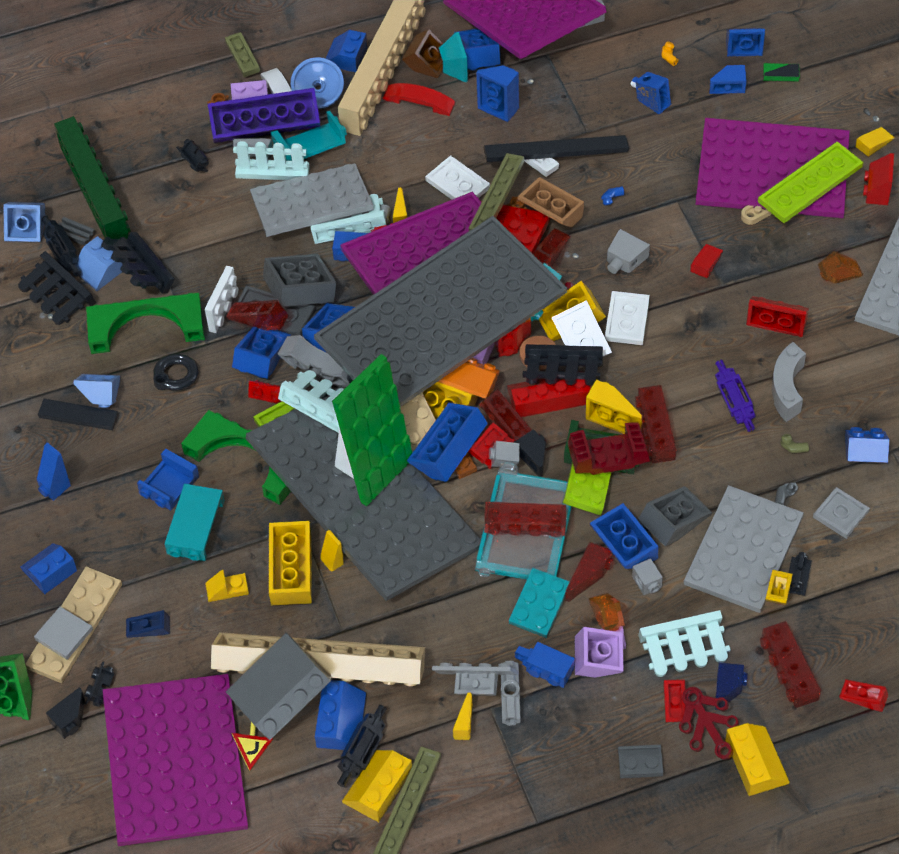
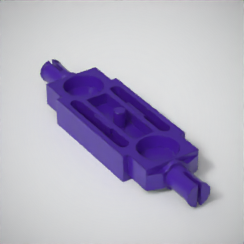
(741, 410)

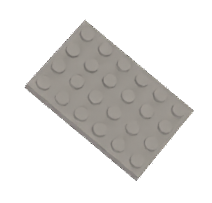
(311, 199)
(742, 548)

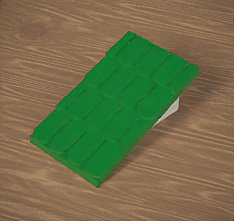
(371, 430)

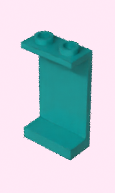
(316, 139)
(193, 521)

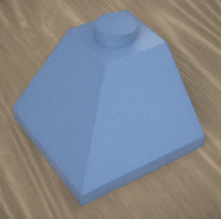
(99, 388)

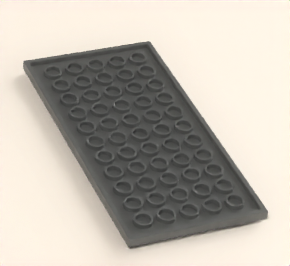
(444, 310)
(393, 540)

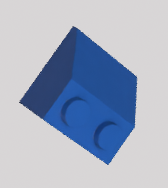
(745, 41)
(348, 50)
(49, 567)

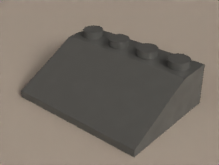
(278, 686)

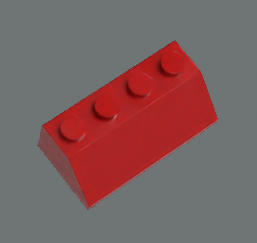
(543, 397)

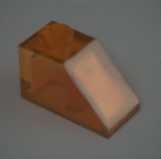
(839, 268)
(607, 611)

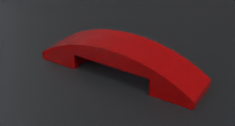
(421, 95)

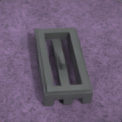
(77, 229)

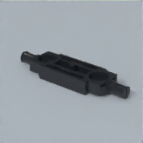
(61, 245)
(371, 734)

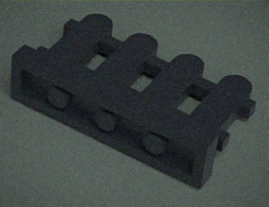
(145, 260)
(59, 275)
(563, 355)

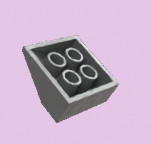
(299, 280)

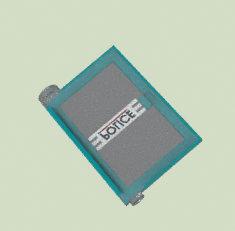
(520, 553)

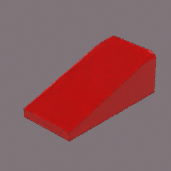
(705, 260)
(864, 694)
(673, 700)

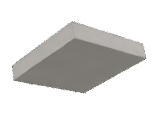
(841, 512)
(63, 633)

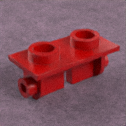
(264, 391)

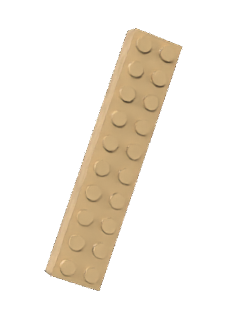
(379, 64)
(337, 658)

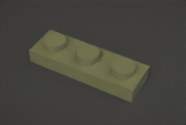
(242, 54)

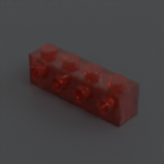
(656, 424)
(525, 519)
(790, 664)

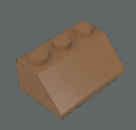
(553, 202)

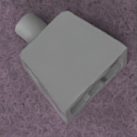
(626, 252)

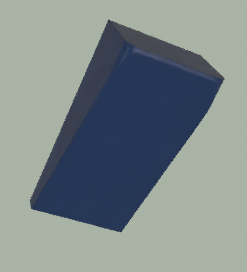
(148, 625)

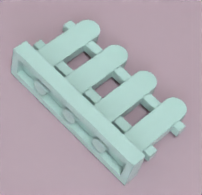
(270, 169)
(356, 223)
(310, 401)
(691, 627)

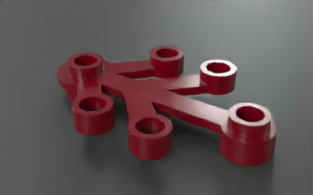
(706, 720)

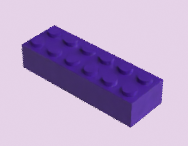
(264, 115)

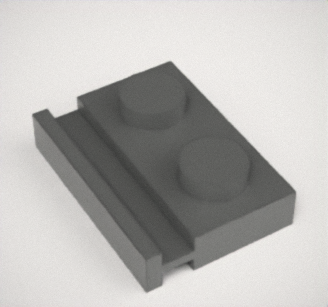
(640, 761)

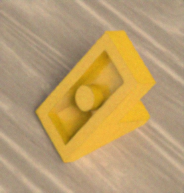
(227, 587)

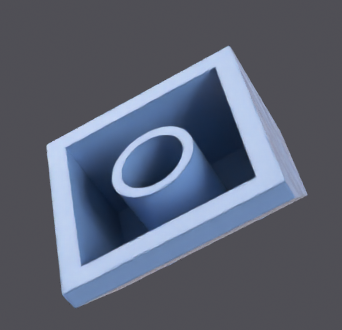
(23, 221)
(96, 264)

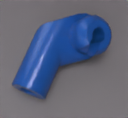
(610, 193)

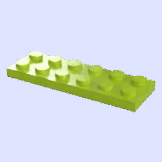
(810, 182)

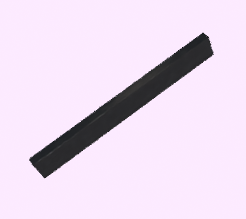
(558, 148)

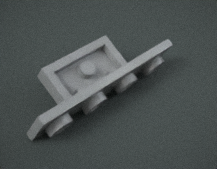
(477, 680)

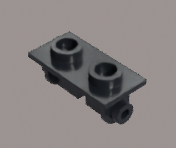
(198, 161)
(800, 569)
(101, 677)

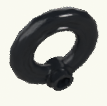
(162, 380)

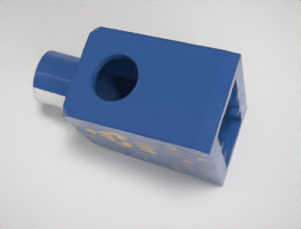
(652, 91)

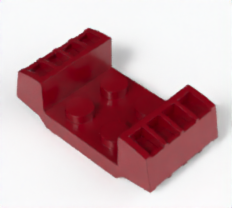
(609, 452)

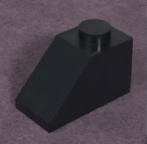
(533, 451)
(68, 713)

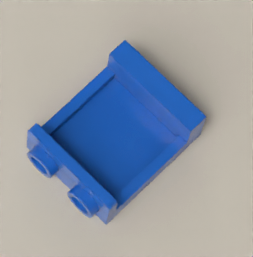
(168, 479)

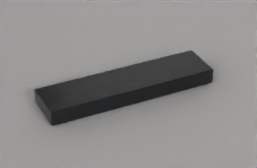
(78, 414)

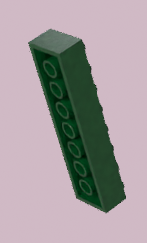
(91, 179)

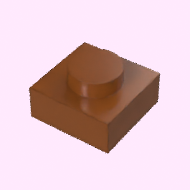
(465, 467)

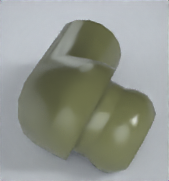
(791, 446)

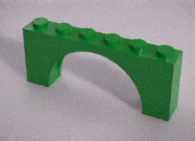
(107, 319)
(217, 432)

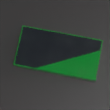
(780, 72)

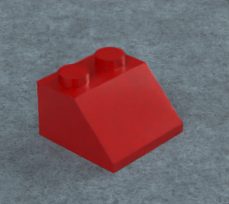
(879, 180)
(513, 340)

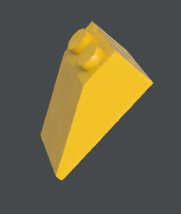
(573, 297)
(610, 408)

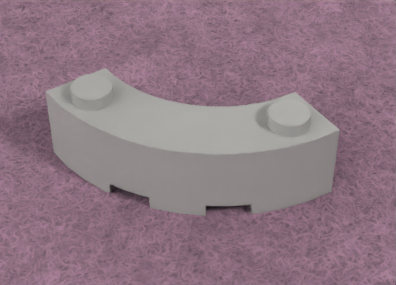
(302, 354)
(784, 393)

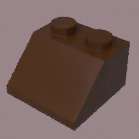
(424, 54)

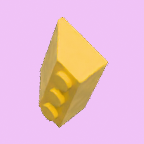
(440, 395)
(756, 758)
(378, 784)

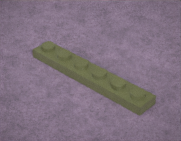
(498, 189)
(408, 802)

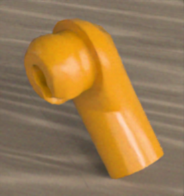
(667, 54)

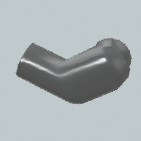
(785, 491)

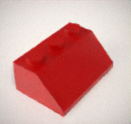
(777, 316)

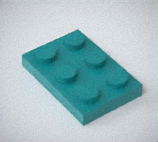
(539, 603)

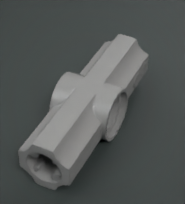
(510, 703)

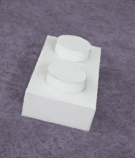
(544, 165)

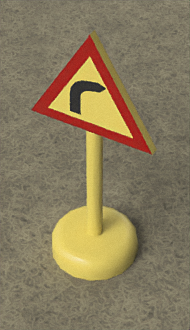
(251, 746)

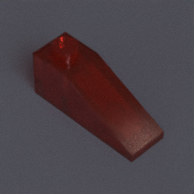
(551, 247)
(259, 314)
(504, 415)
(590, 569)

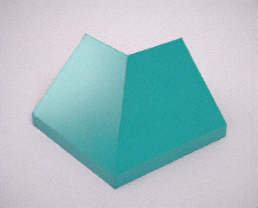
(454, 58)

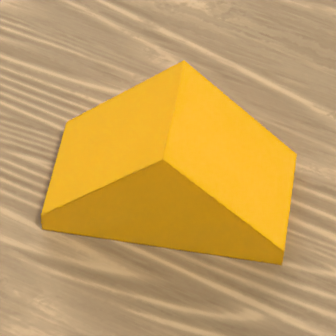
(779, 587)

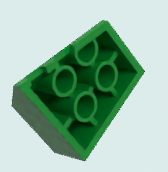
(15, 687)

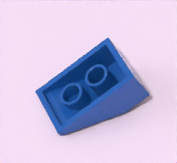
(479, 49)
(323, 318)
(259, 352)

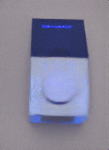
(730, 681)

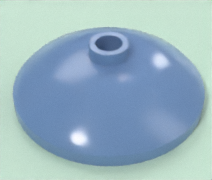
(322, 73)

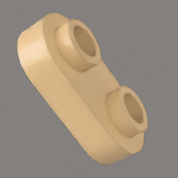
(757, 213)

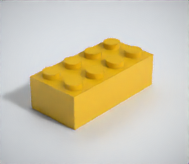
(290, 563)

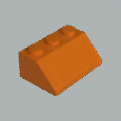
(473, 378)

